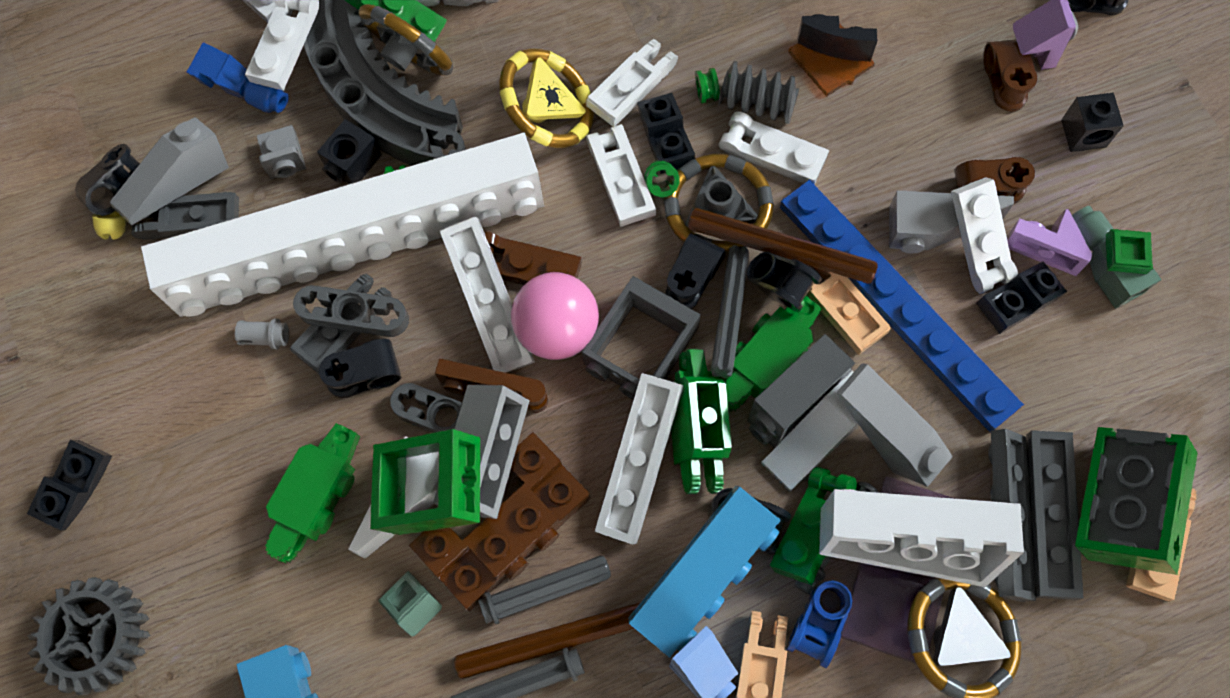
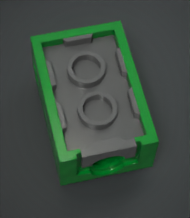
(1137, 499)

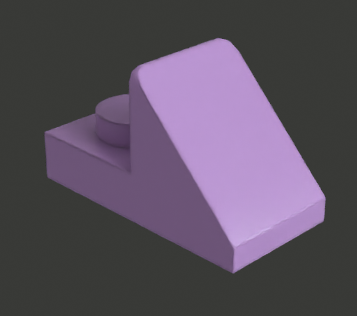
(1045, 32)
(1059, 248)

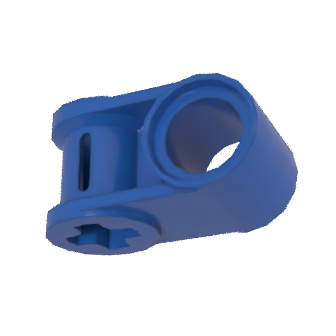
(821, 625)

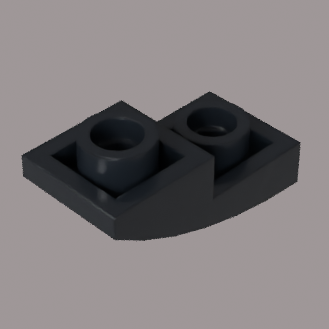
(826, 37)
(665, 130)
(1021, 297)
(67, 492)

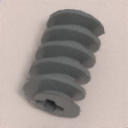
(759, 92)

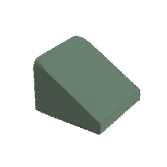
(410, 604)

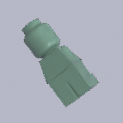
(1117, 286)

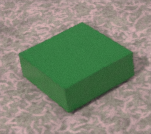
(1129, 251)

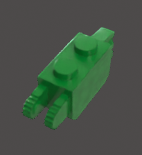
(771, 351)
(700, 424)
(310, 492)

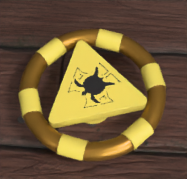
(546, 97)

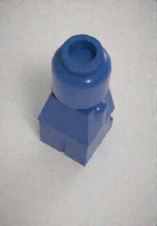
(218, 68)

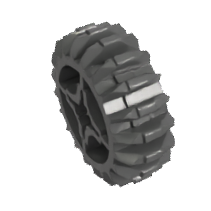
(69, 614)

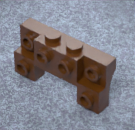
(503, 544)

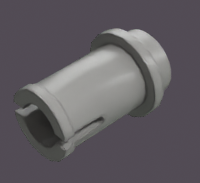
(262, 333)

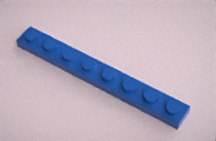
(906, 310)

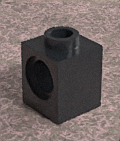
(1092, 122)
(344, 141)

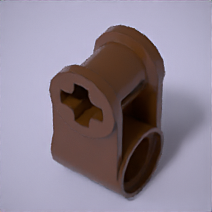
(1009, 74)
(998, 170)

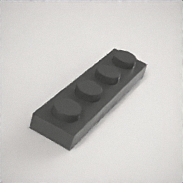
(1011, 485)
(1054, 515)

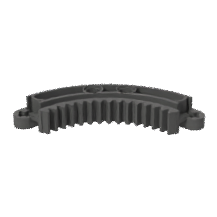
(395, 114)

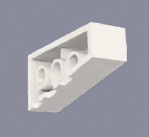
(923, 534)

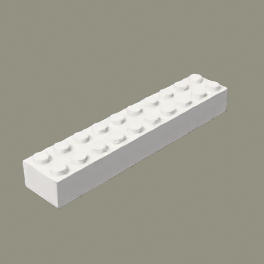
(342, 226)

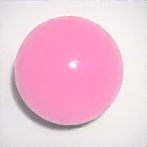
(554, 316)

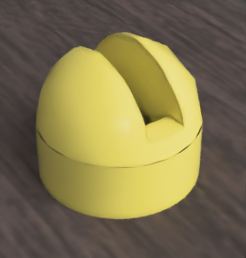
(109, 225)

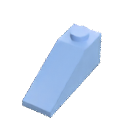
(705, 666)

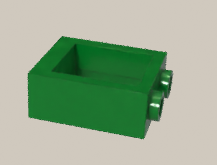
(456, 500)

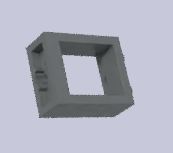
(654, 304)
(798, 391)

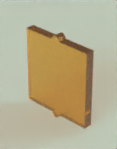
(827, 71)

